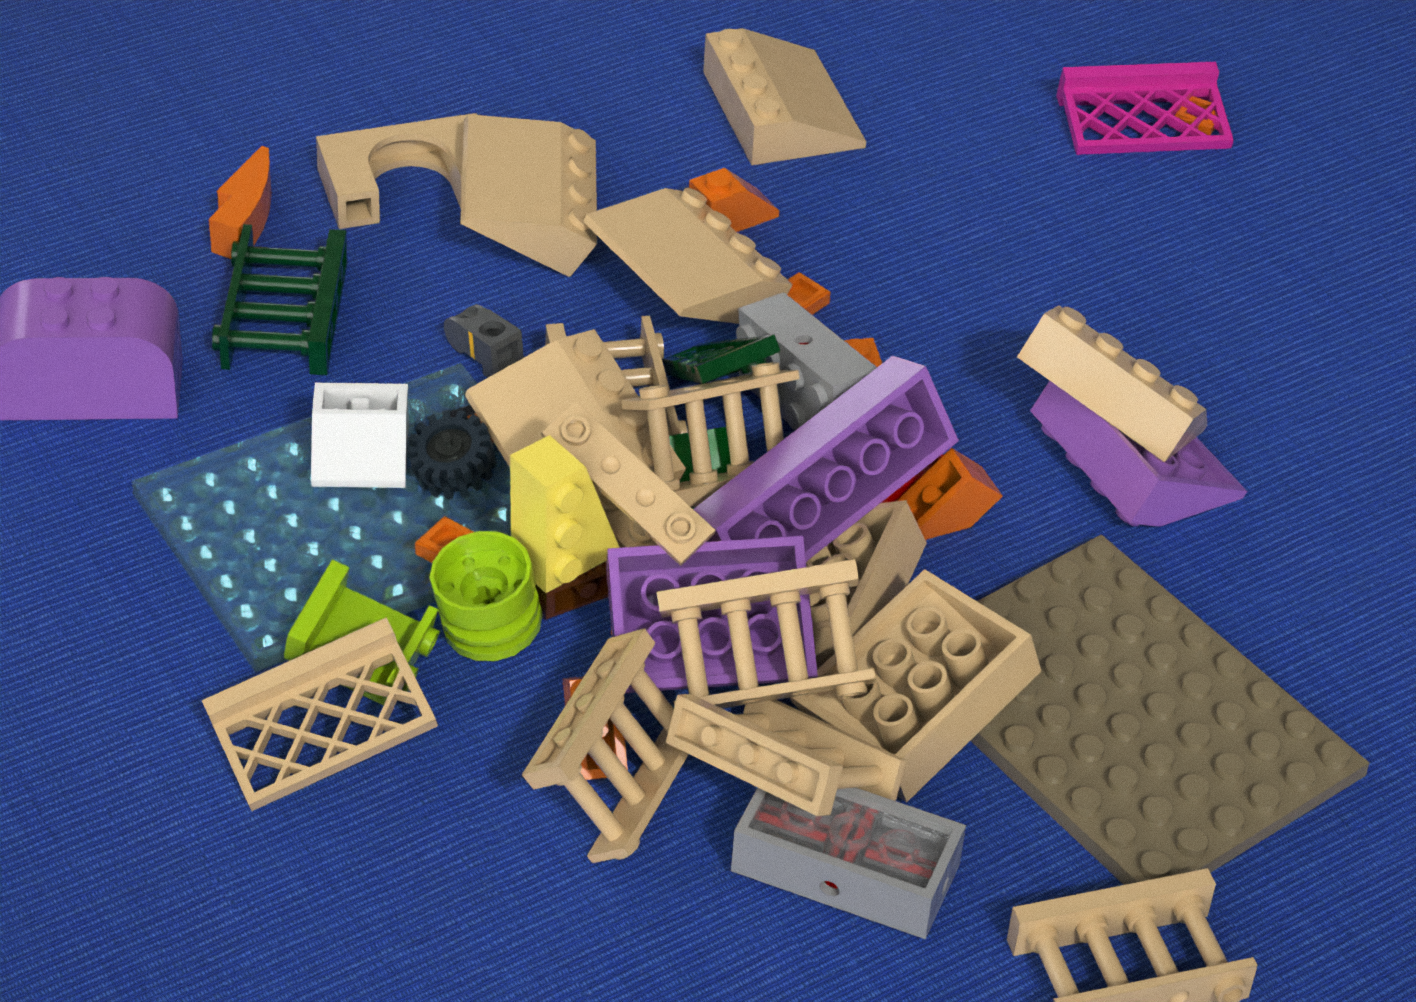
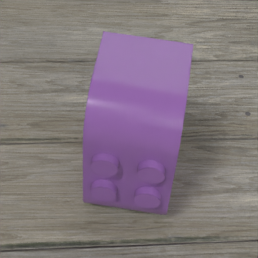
(89, 350)

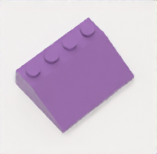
(1128, 474)
(641, 571)

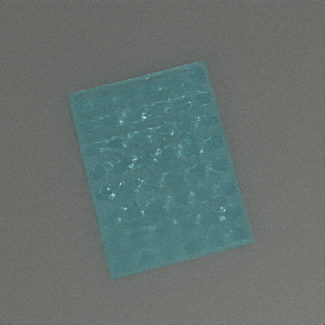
(264, 536)

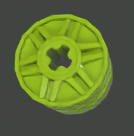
(486, 595)

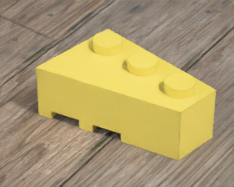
(557, 514)

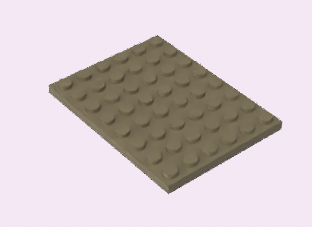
(1151, 724)

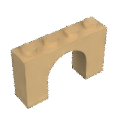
(354, 160)

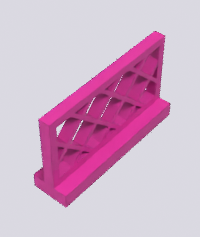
(1143, 87)

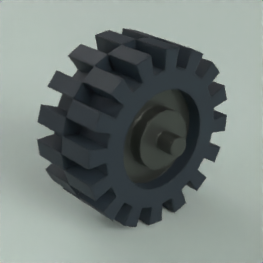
(451, 454)

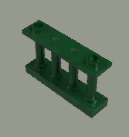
(318, 314)

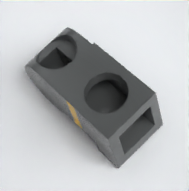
(485, 338)

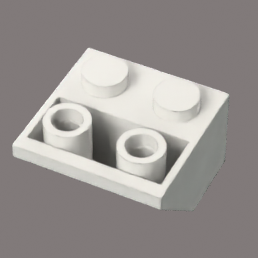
(359, 435)

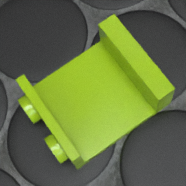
(338, 611)

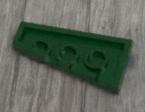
(720, 358)

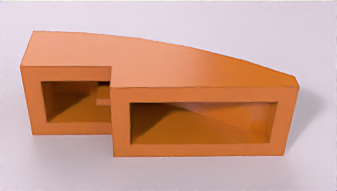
(241, 201)

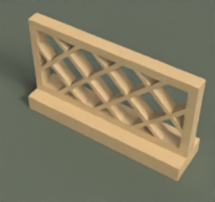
(295, 685)

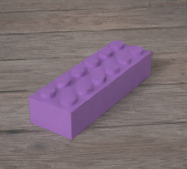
(837, 462)

